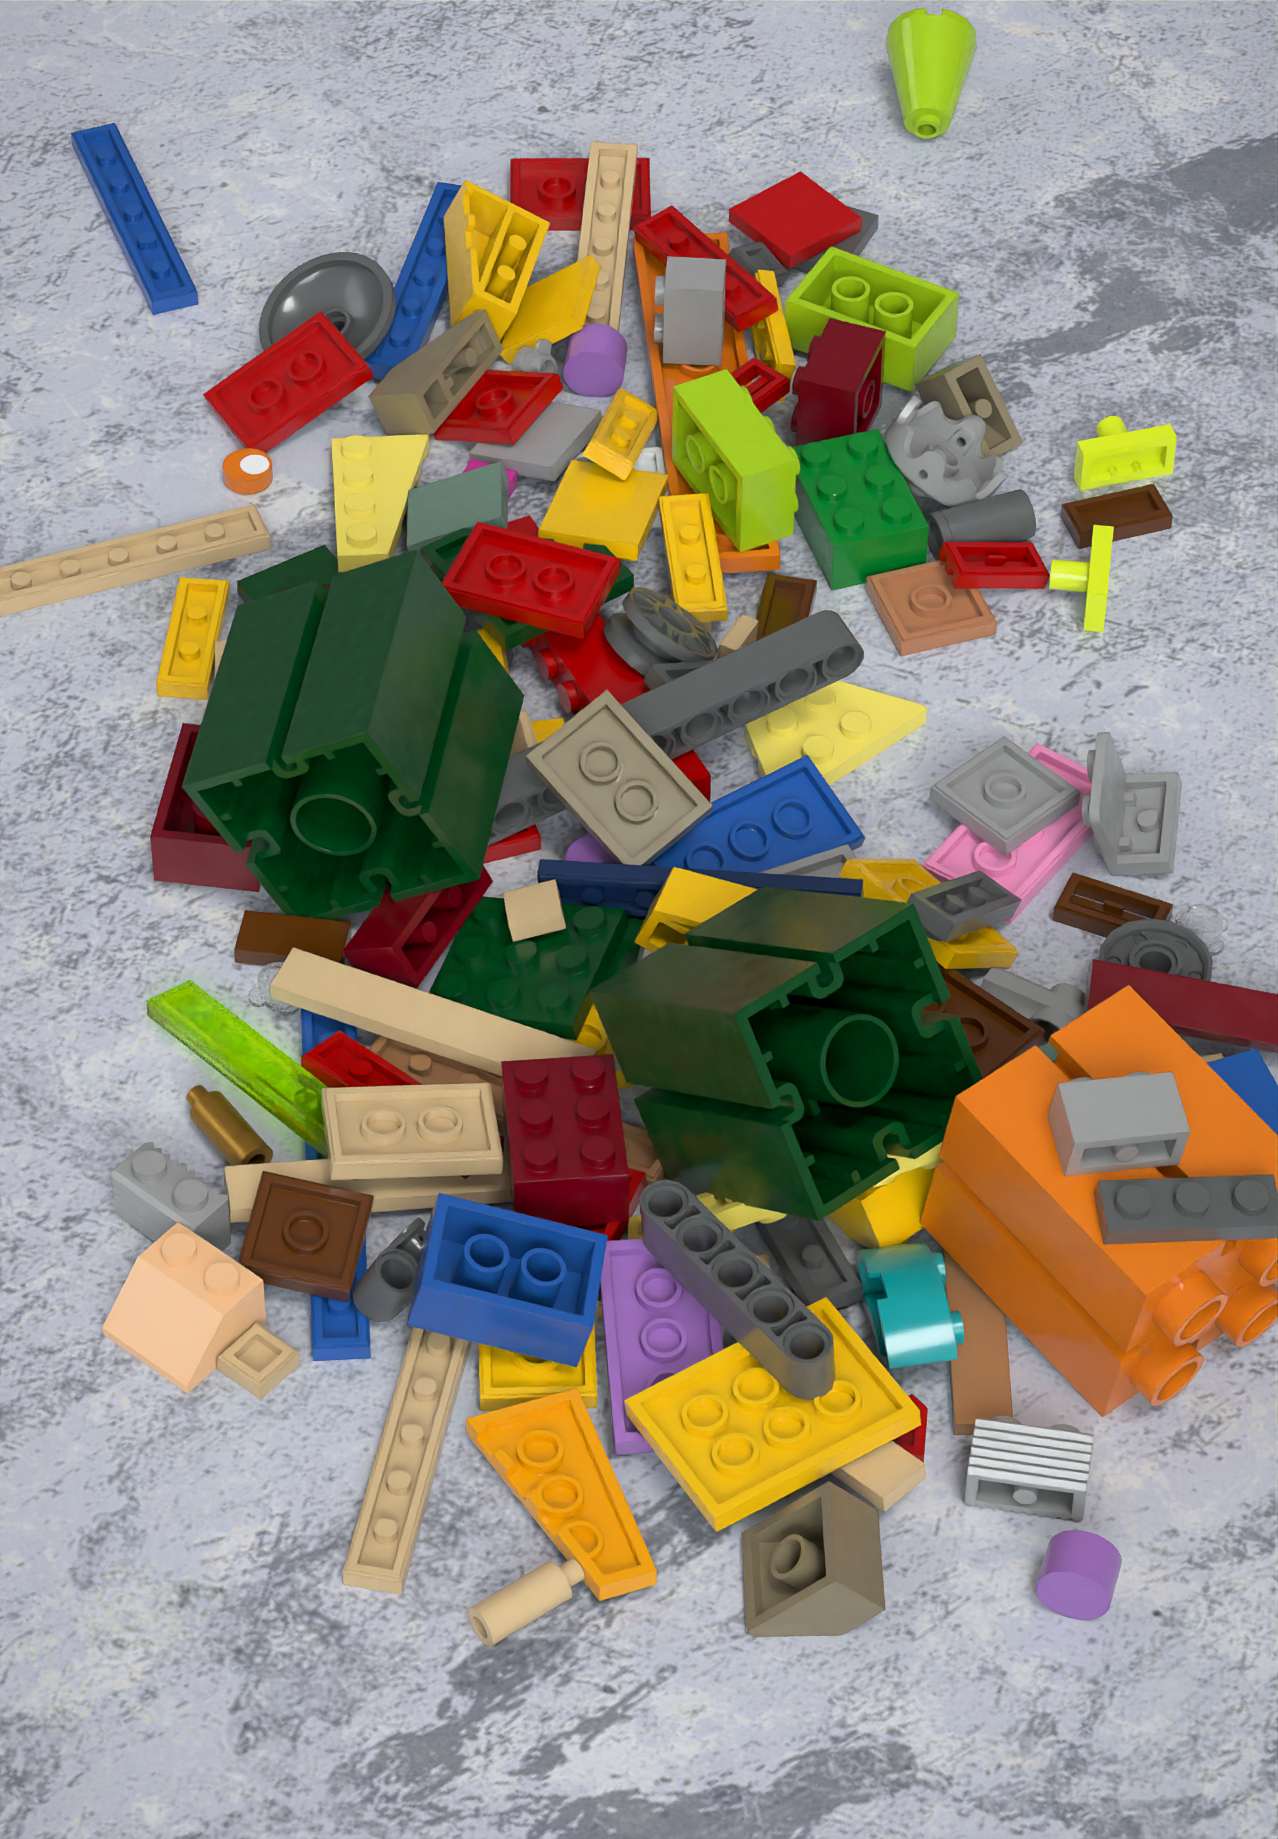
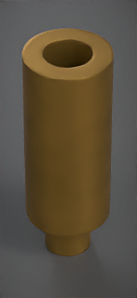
(227, 1128)

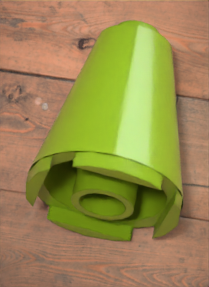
(929, 67)

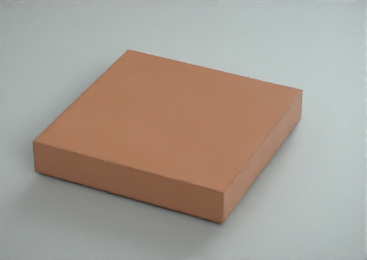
(926, 610)

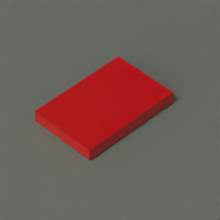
(557, 189)
(288, 384)
(531, 579)

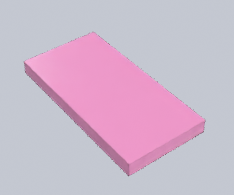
(1032, 863)

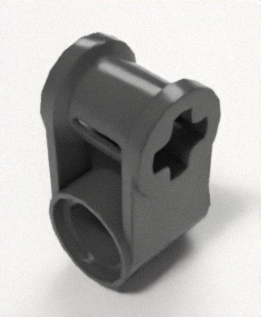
(391, 1278)

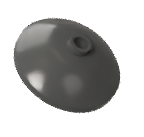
(342, 285)

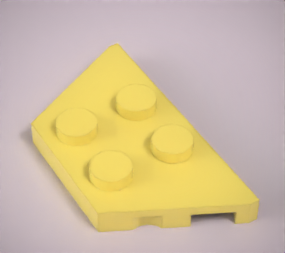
(834, 727)

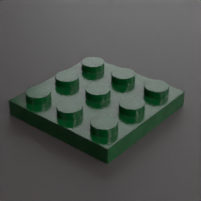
(533, 979)

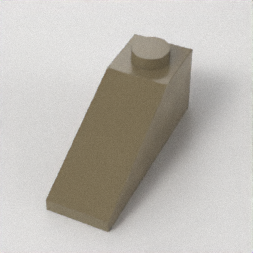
(434, 379)

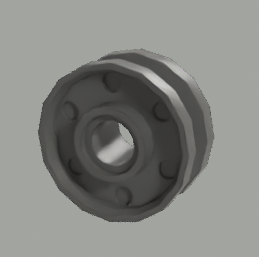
(657, 632)
(1158, 947)

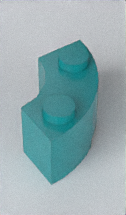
(908, 1305)

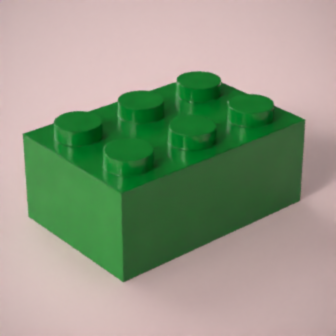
(857, 509)

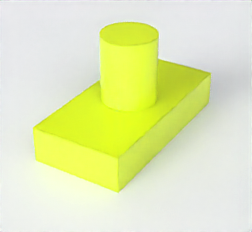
(1123, 455)
(1088, 577)

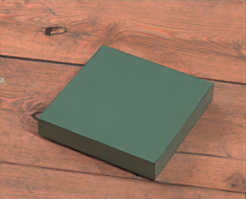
(457, 504)

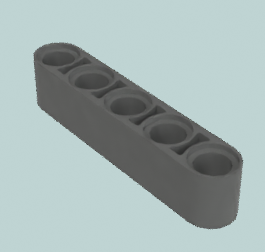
(737, 1289)

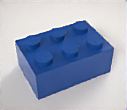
(508, 1280)

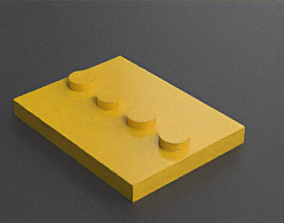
(747, 1441)

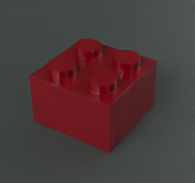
(840, 383)

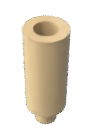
(524, 1600)

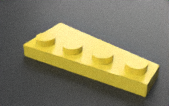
(372, 493)

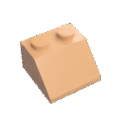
(184, 1307)

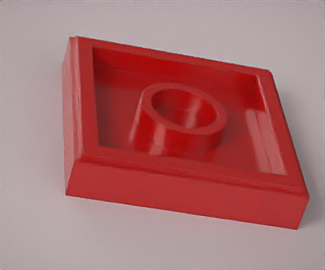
(795, 219)
(500, 407)

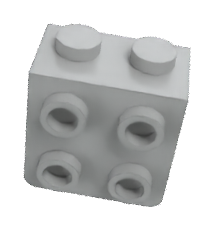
(1131, 813)

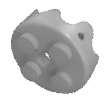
(935, 459)

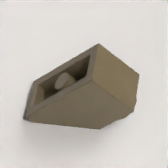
(970, 390)

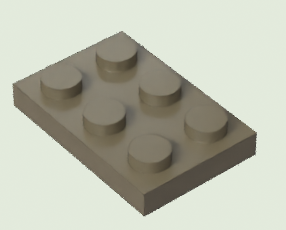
(618, 783)

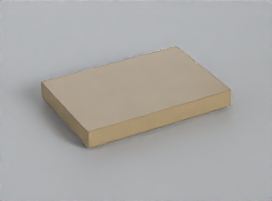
(411, 1131)

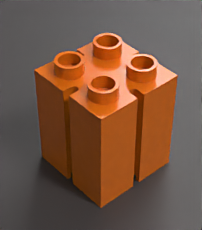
(1033, 1238)

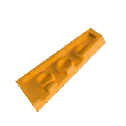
(567, 1484)

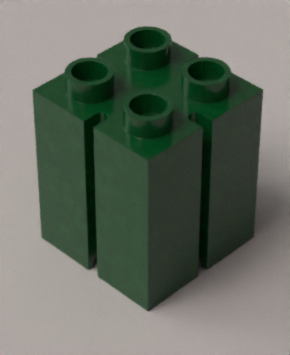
(356, 740)
(790, 1049)

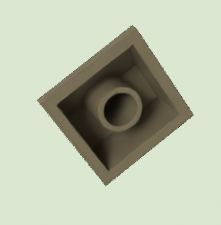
(814, 1567)

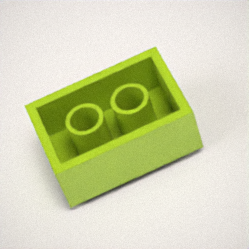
(852, 289)
(736, 457)

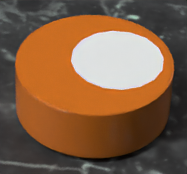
(247, 471)

